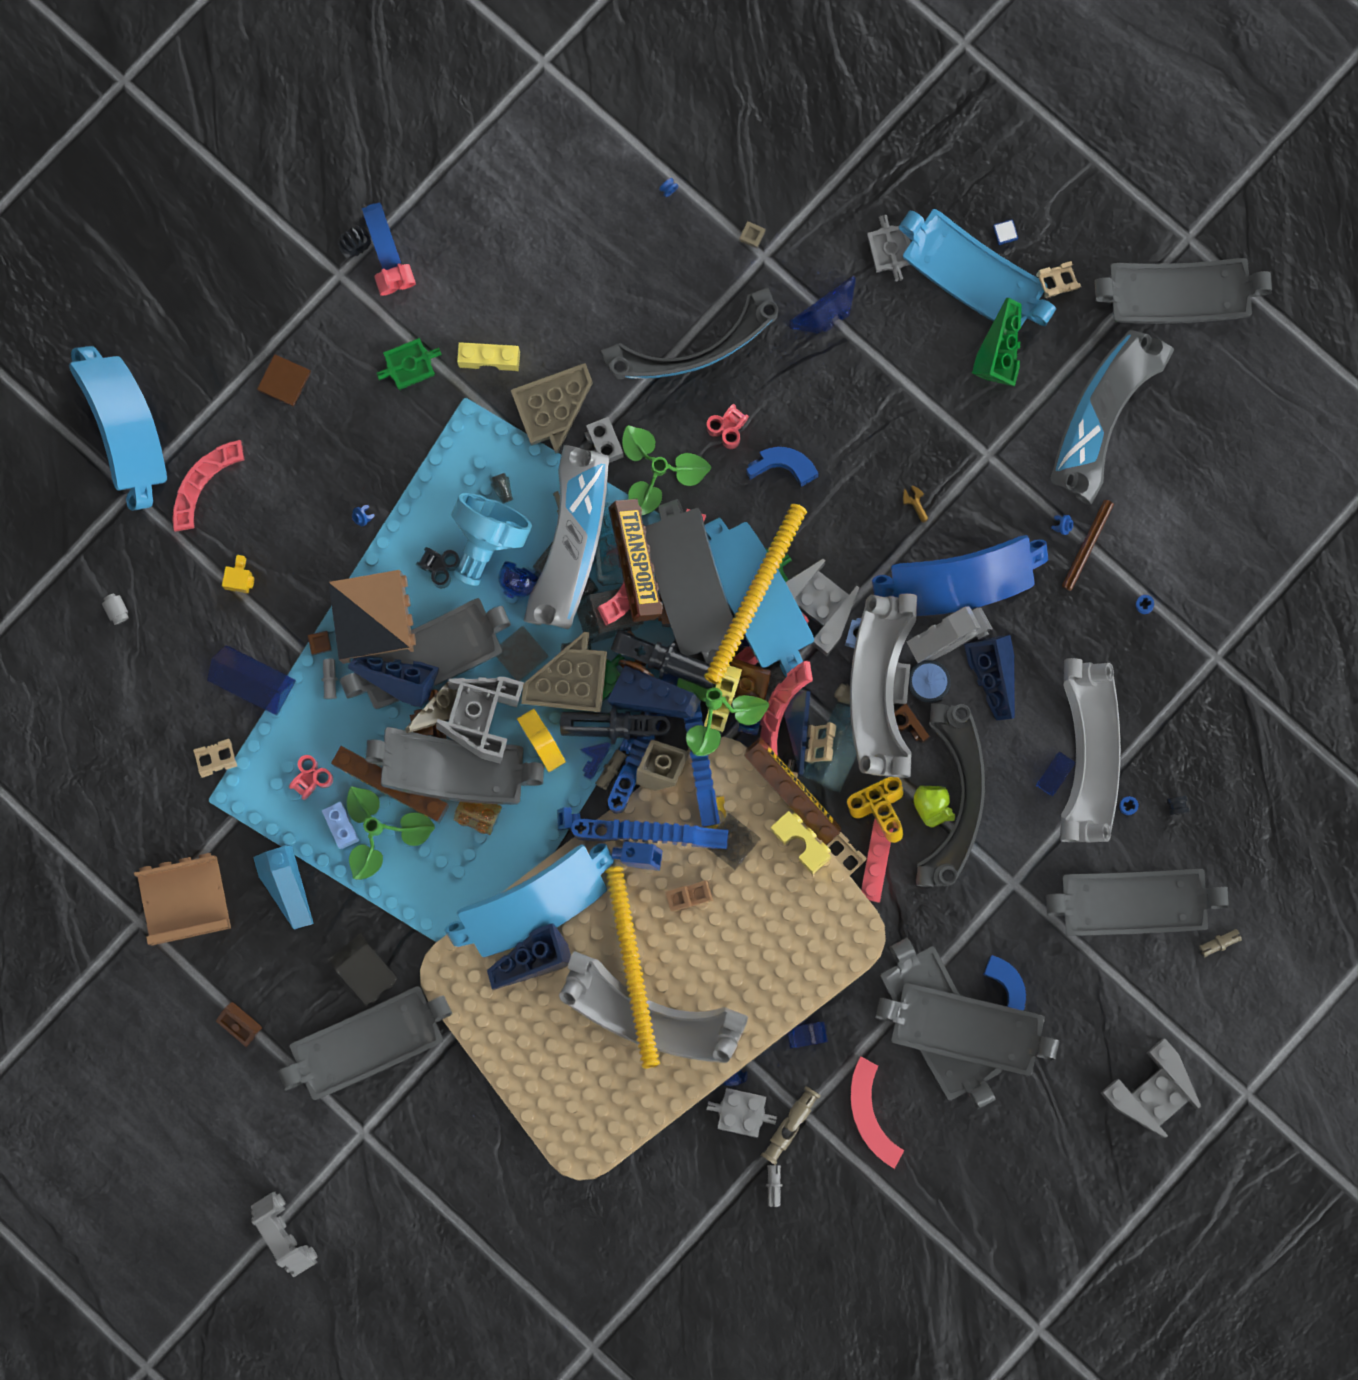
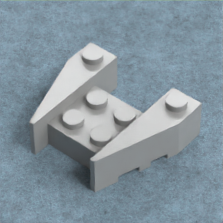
(823, 604)
(950, 634)
(474, 713)
(1159, 1095)
(279, 1242)

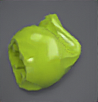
(933, 804)

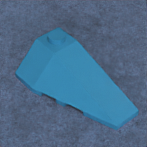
(283, 881)

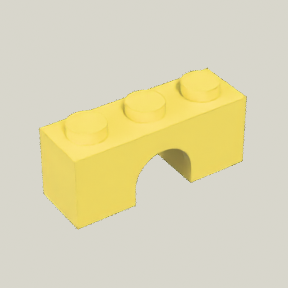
(500, 356)
(728, 688)
(790, 828)

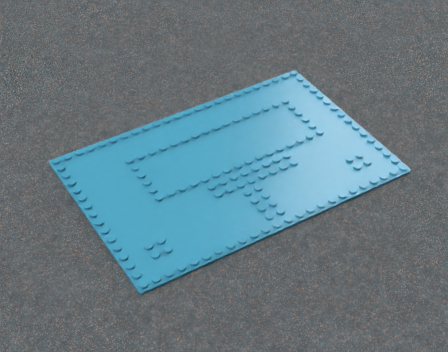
(456, 862)

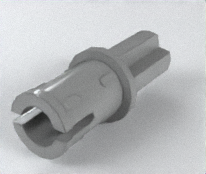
(329, 679)
(774, 1185)

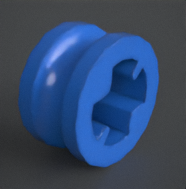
(668, 187)
(1140, 600)
(627, 745)
(1125, 800)

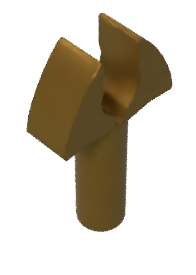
(915, 502)

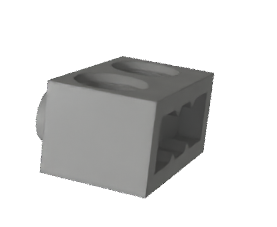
(609, 439)

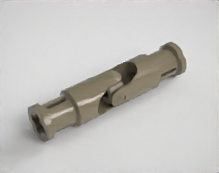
(797, 1115)

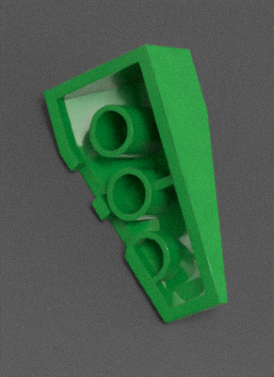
(998, 352)

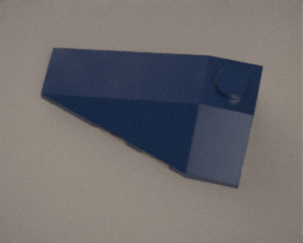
(995, 672)
(403, 681)
(796, 722)
(535, 956)

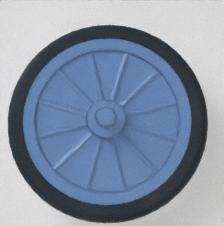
(929, 681)

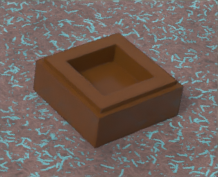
(319, 643)

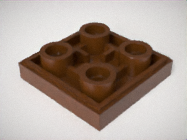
(284, 380)

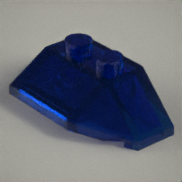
(826, 310)

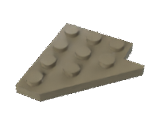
(552, 404)
(570, 679)

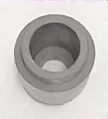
(115, 608)

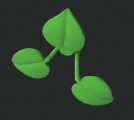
(689, 469)
(747, 711)
(361, 805)

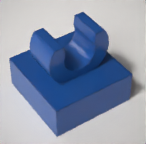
(566, 818)

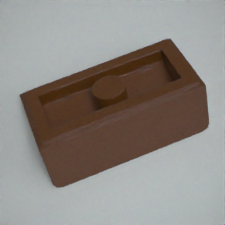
(238, 1024)

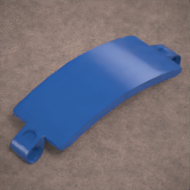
(967, 579)

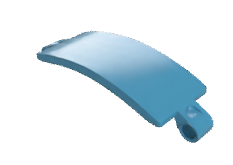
(971, 269)
(123, 422)
(778, 624)
(544, 899)

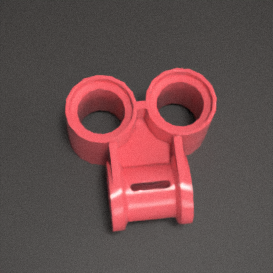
(395, 278)
(730, 424)
(309, 778)

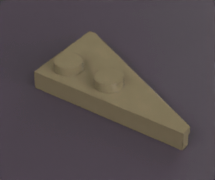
(437, 708)

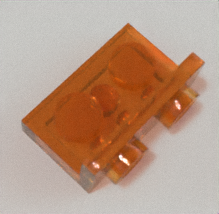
(477, 816)

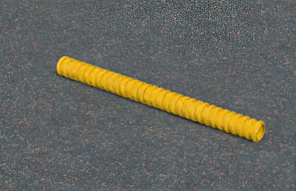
(755, 594)
(632, 967)

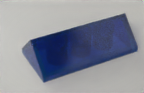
(250, 679)

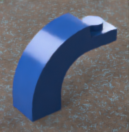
(381, 236)
(785, 458)
(1010, 979)

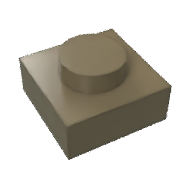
(752, 234)

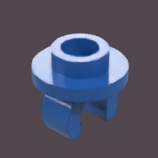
(360, 517)
(1065, 525)

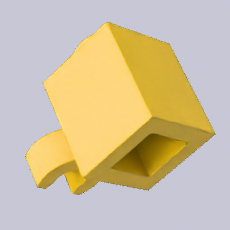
(237, 578)

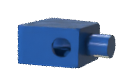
(645, 855)

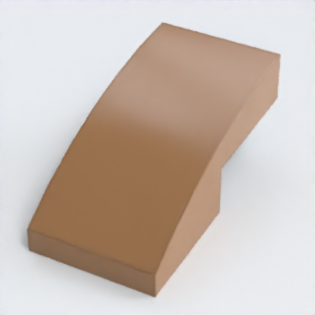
(689, 896)

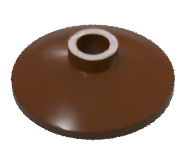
(637, 665)

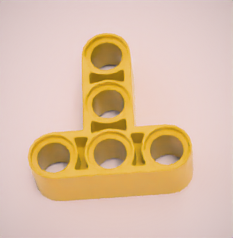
(541, 740)
(880, 805)

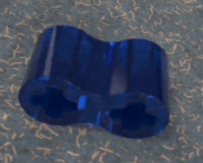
(807, 1035)

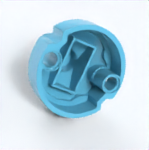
(488, 528)

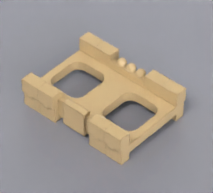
(1055, 273)
(815, 743)
(216, 764)
(848, 850)

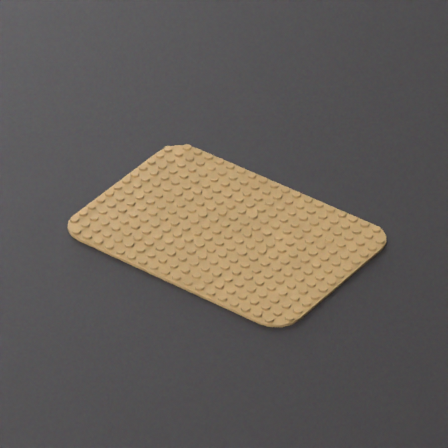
(764, 947)

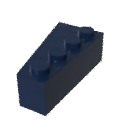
(648, 694)

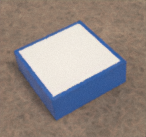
(1005, 232)

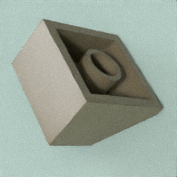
(660, 766)

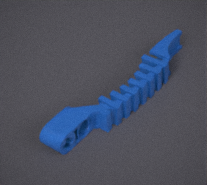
(633, 761)
(703, 780)
(654, 831)

